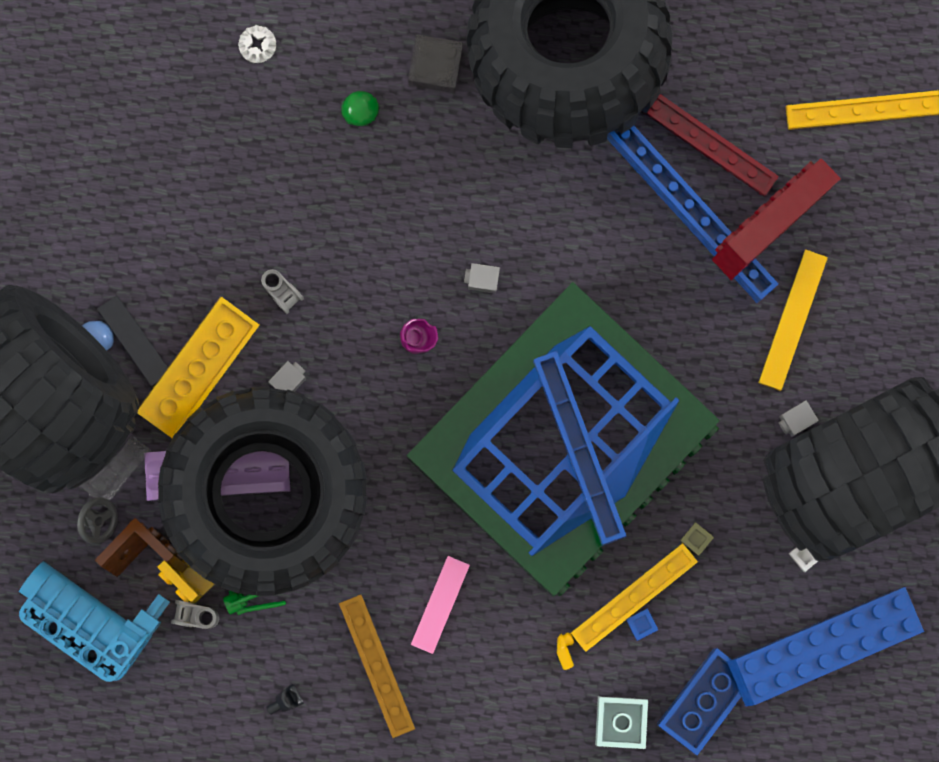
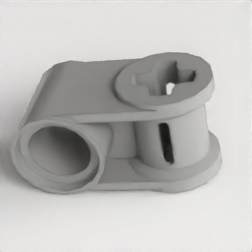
(282, 291)
(190, 615)

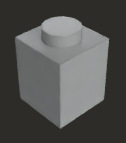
(482, 278)
(288, 377)
(797, 419)

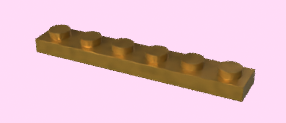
(377, 666)

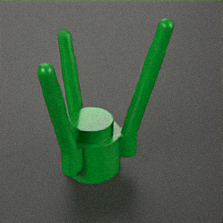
(236, 601)

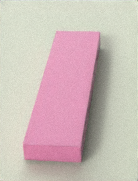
(440, 604)

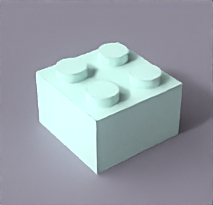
(621, 722)

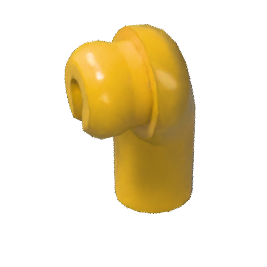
(563, 652)

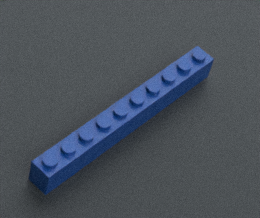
(686, 205)

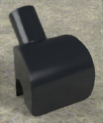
(285, 700)

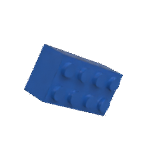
(702, 703)

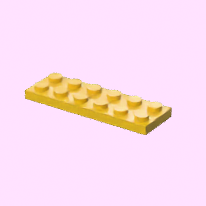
(197, 367)

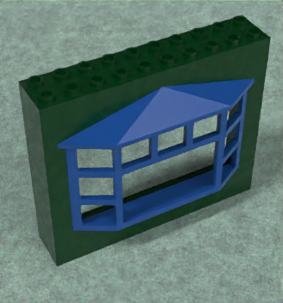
(508, 386)

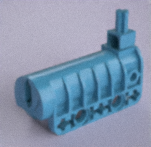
(88, 621)

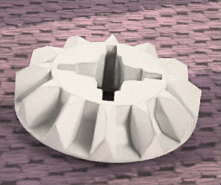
(254, 54)

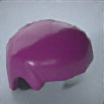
(418, 336)

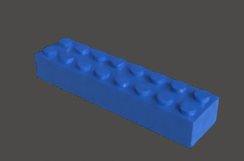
(825, 646)

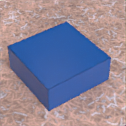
(642, 624)

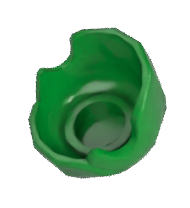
(360, 108)

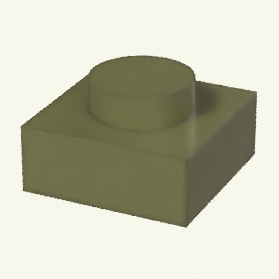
(696, 539)

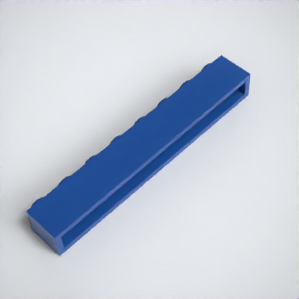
(579, 448)

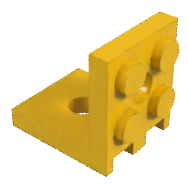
(189, 583)

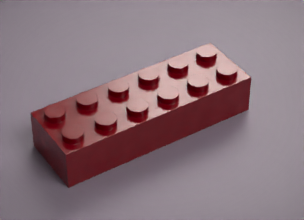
(774, 217)

